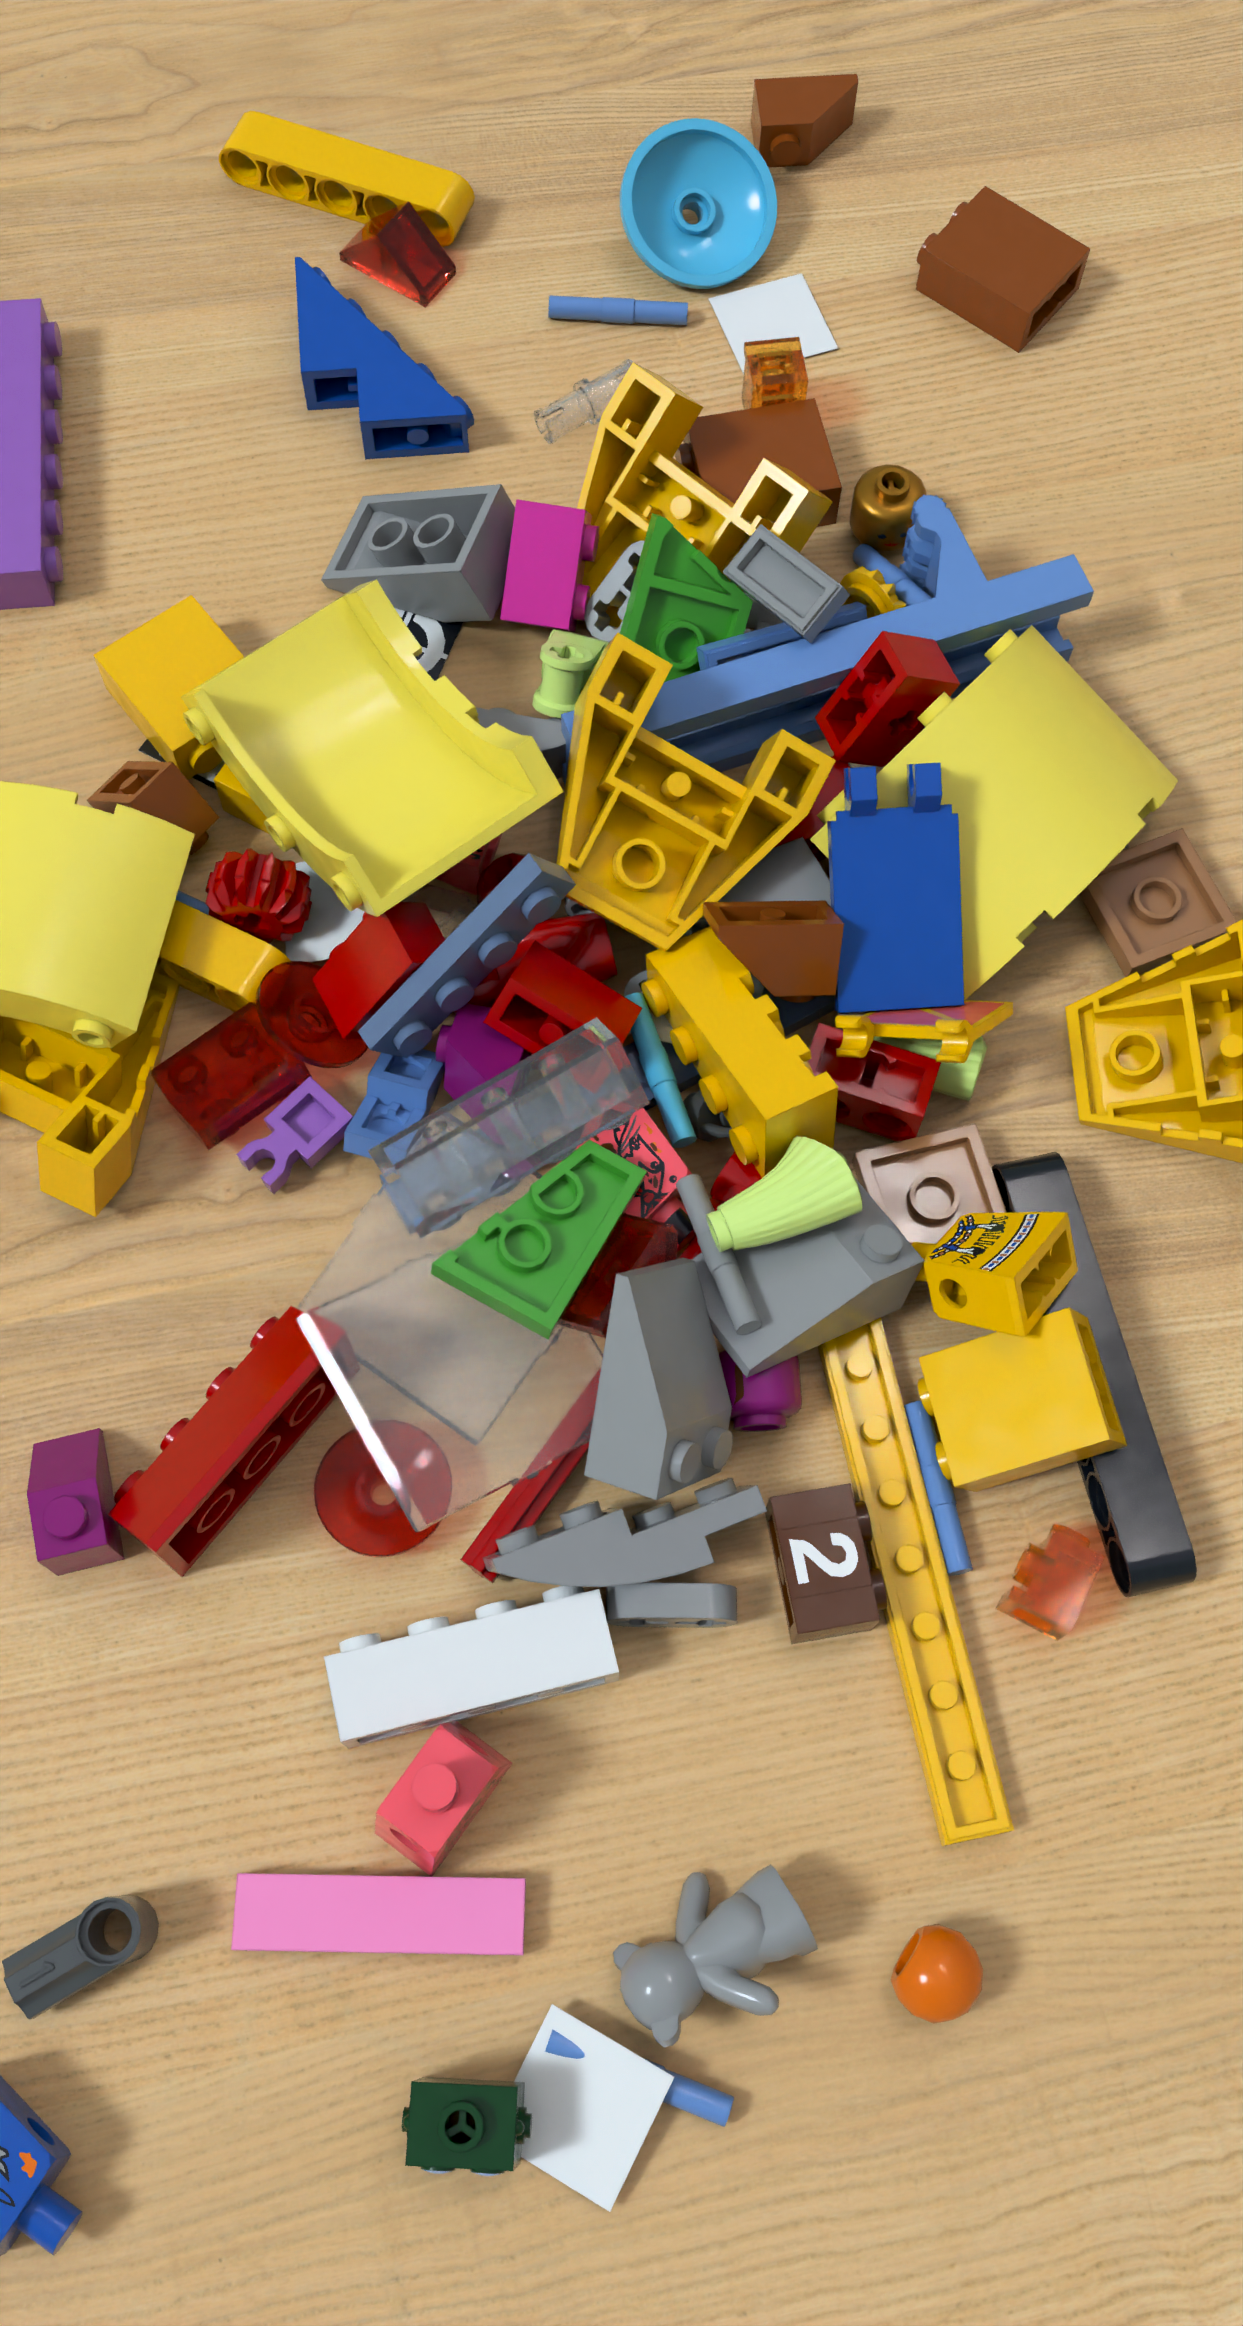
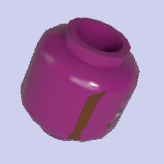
(764, 1398)

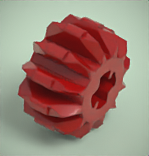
(259, 895)

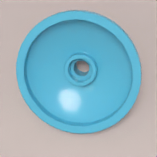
(716, 176)

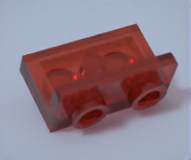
(228, 1077)

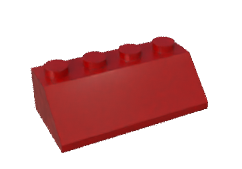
(227, 1446)

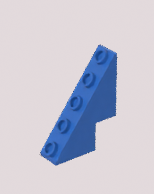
(357, 365)

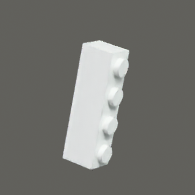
(470, 1666)

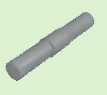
(722, 1265)

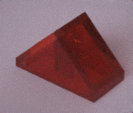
(401, 254)
(631, 1246)

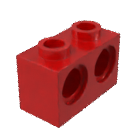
(876, 1093)

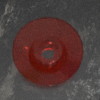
(300, 1020)
(346, 1504)

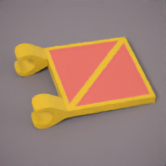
(954, 1025)

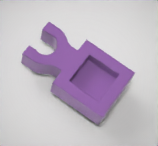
(302, 1127)

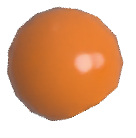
(938, 1974)

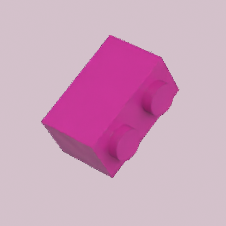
(548, 565)

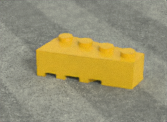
(739, 1050)

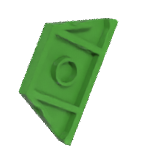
(680, 600)

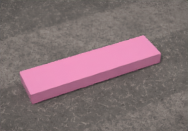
(379, 1914)

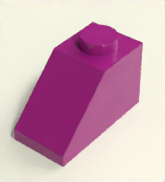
(474, 1051)
(71, 1504)

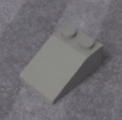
(430, 551)
(815, 1286)
(660, 1386)

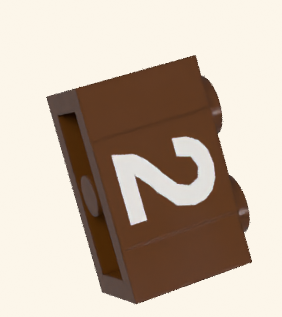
(824, 1563)

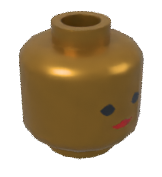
(884, 506)

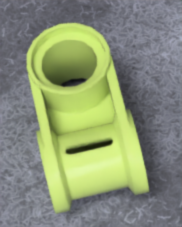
(565, 670)

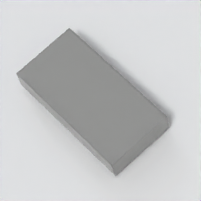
(786, 583)

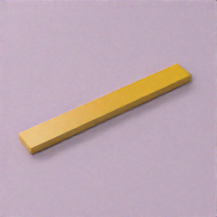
(920, 1601)

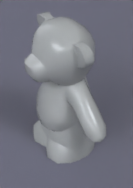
(714, 1954)

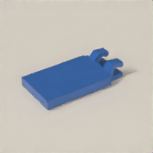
(897, 895)

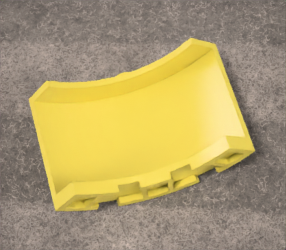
(365, 753)
(1039, 787)
(82, 910)

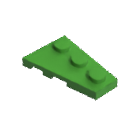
(547, 1241)

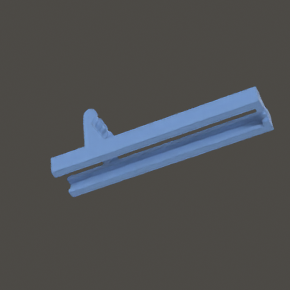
(738, 705)

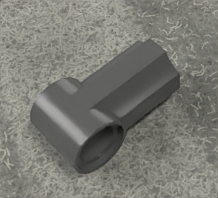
(77, 1954)

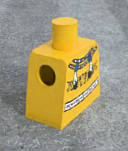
(999, 1269)

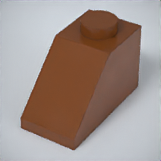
(800, 116)
(160, 792)
(782, 943)

